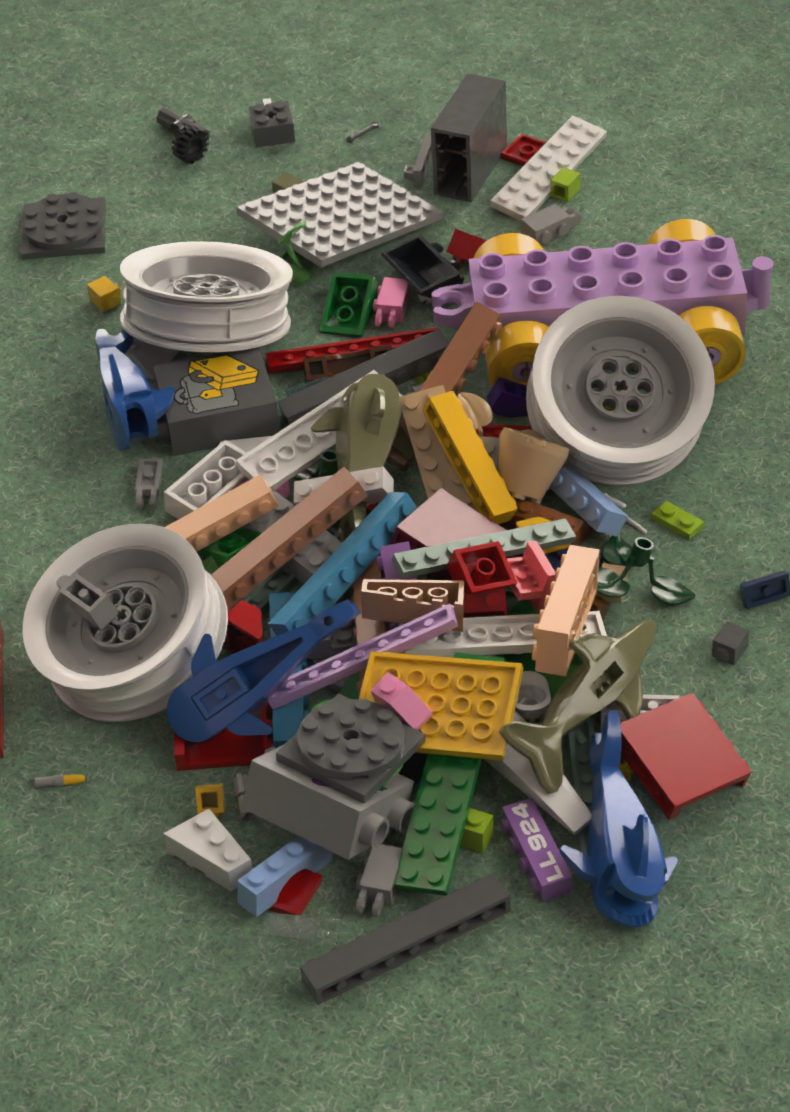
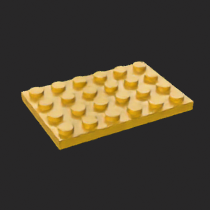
(465, 695)

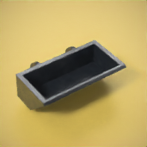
(423, 265)

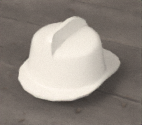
(533, 696)

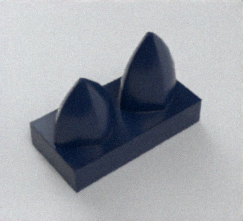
(765, 589)

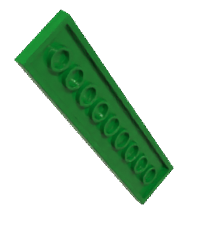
(438, 819)

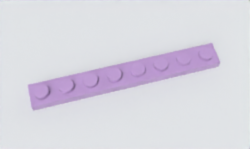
(356, 658)

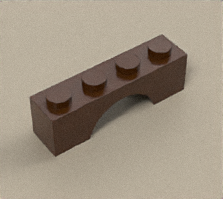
(331, 365)

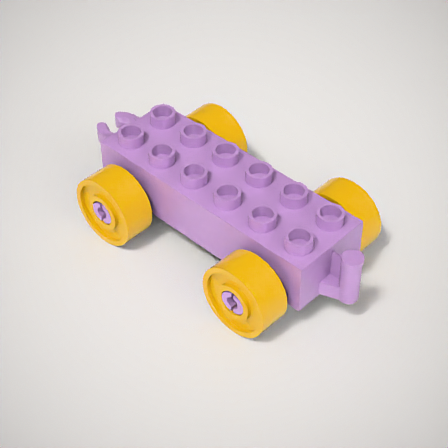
(678, 268)

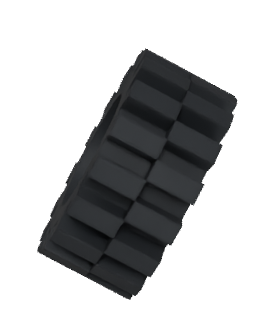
(181, 145)

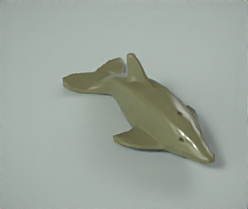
(605, 677)

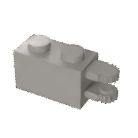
(550, 223)
(87, 600)
(378, 879)

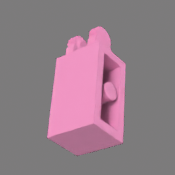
(391, 301)

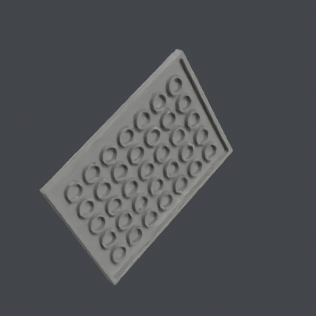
(342, 213)

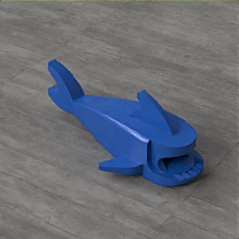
(128, 399)
(231, 690)
(623, 848)

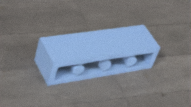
(588, 501)

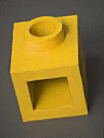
(104, 293)
(210, 797)

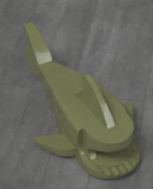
(365, 433)

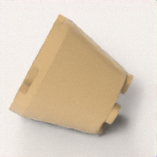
(529, 463)

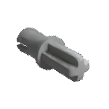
(240, 784)

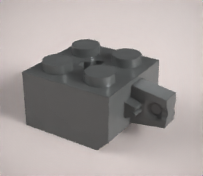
(271, 123)

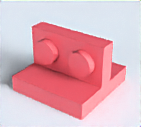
(533, 575)

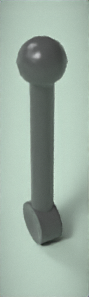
(350, 138)

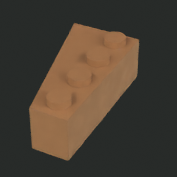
(409, 599)

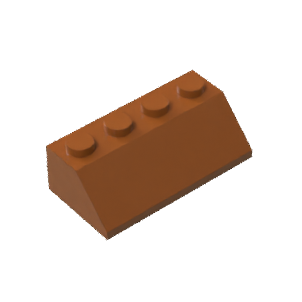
(529, 509)

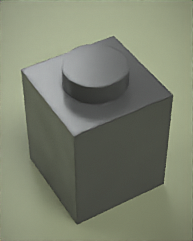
(730, 643)

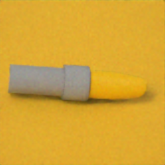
(59, 780)

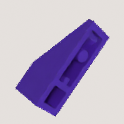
(508, 398)

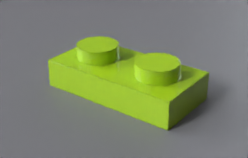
(677, 520)

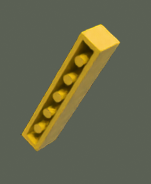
(469, 457)

